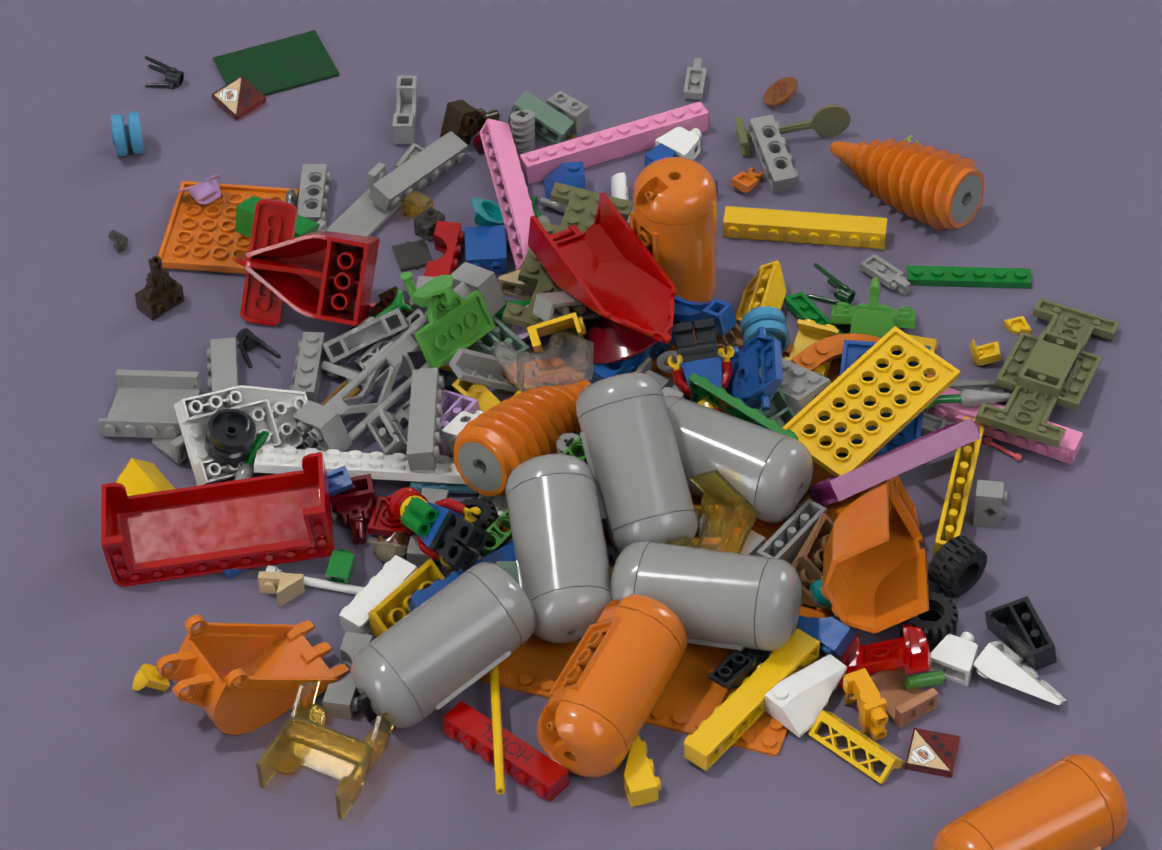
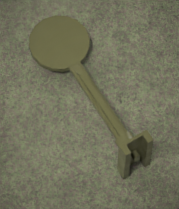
(826, 121)

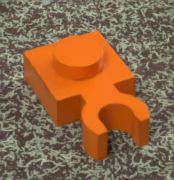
(746, 181)

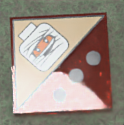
(239, 98)
(932, 752)

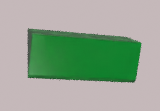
(245, 217)

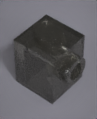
(426, 223)

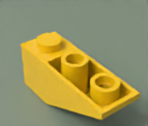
(476, 391)
(639, 779)

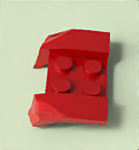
(890, 655)

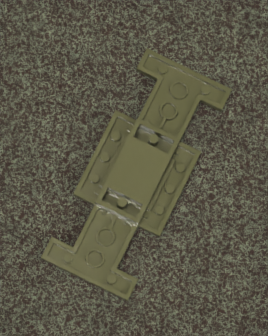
(581, 212)
(1039, 370)

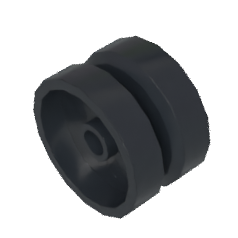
(230, 436)

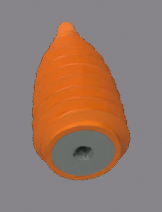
(917, 179)
(514, 433)

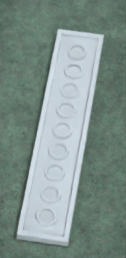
(357, 463)

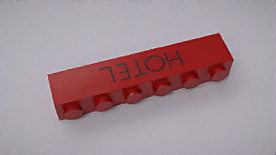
(520, 759)

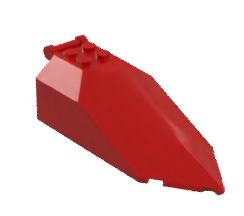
(609, 271)

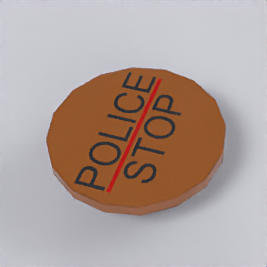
(780, 91)

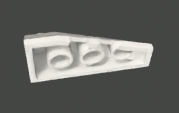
(1005, 666)
(803, 695)

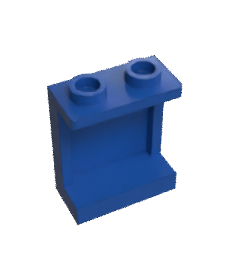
(486, 247)

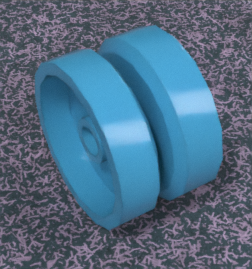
(125, 134)
(766, 317)

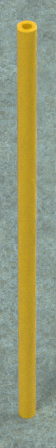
(497, 731)

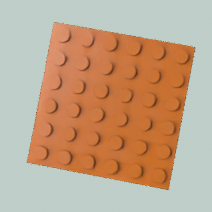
(205, 234)

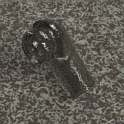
(121, 241)

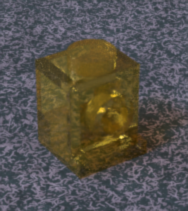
(415, 204)

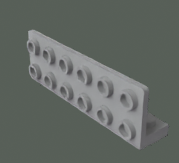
(363, 215)

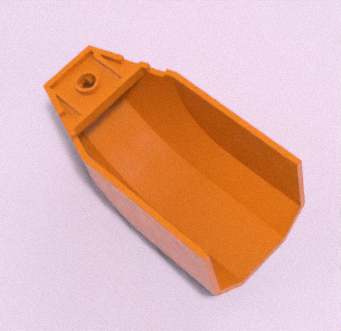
(875, 560)

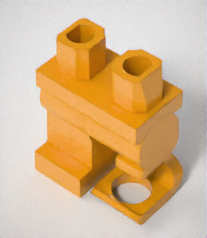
(871, 708)

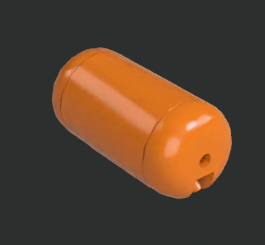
(678, 223)
(611, 685)
(1058, 808)

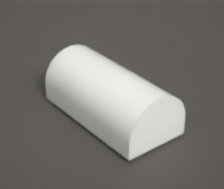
(619, 186)

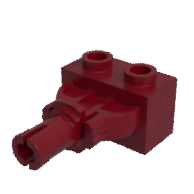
(356, 504)

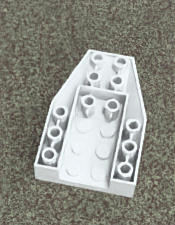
(267, 407)

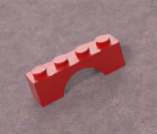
(447, 240)

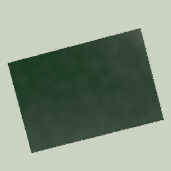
(279, 64)

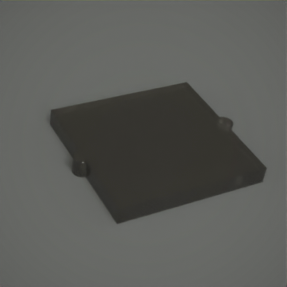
(412, 255)

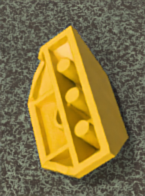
(763, 290)

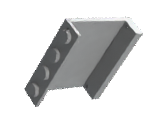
(147, 402)

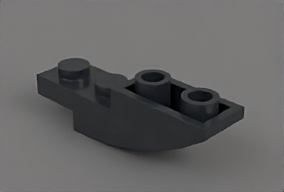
(738, 667)

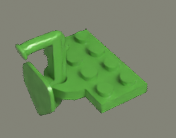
(872, 317)
(452, 319)

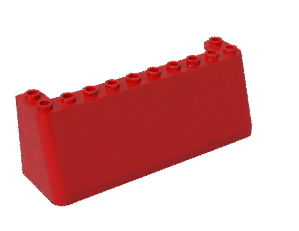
(217, 525)

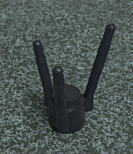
(172, 75)
(248, 340)

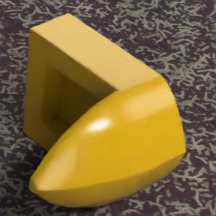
(985, 353)
(149, 677)

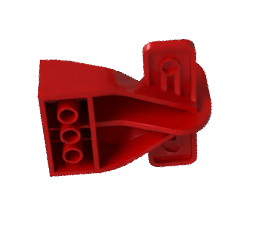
(315, 273)

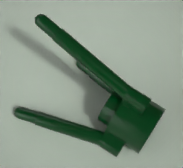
(842, 292)

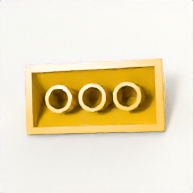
(143, 478)
(396, 604)

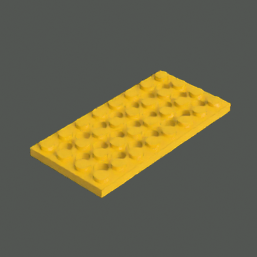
(854, 404)

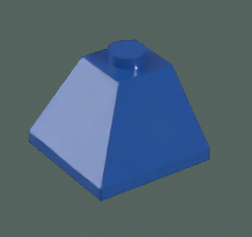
(567, 173)

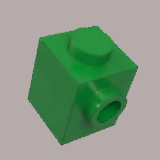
(341, 566)

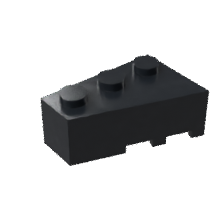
(1023, 632)

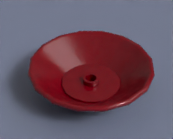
(616, 342)

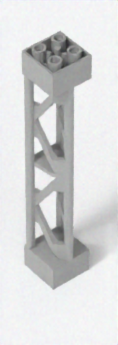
(323, 425)

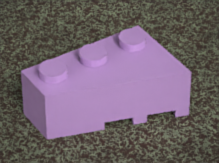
(452, 406)

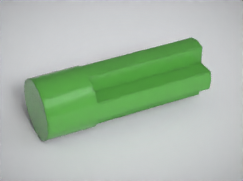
(924, 679)

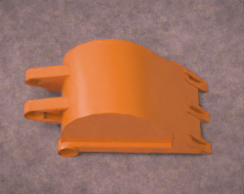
(246, 671)

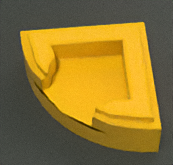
(1017, 325)

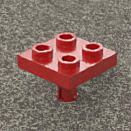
(383, 522)

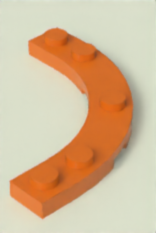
(829, 349)

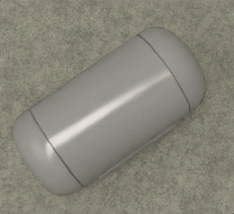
(635, 460)
(758, 462)
(559, 544)
(716, 594)
(444, 645)

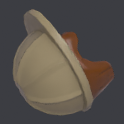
(395, 545)

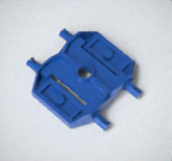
(745, 371)

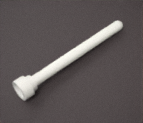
(324, 584)

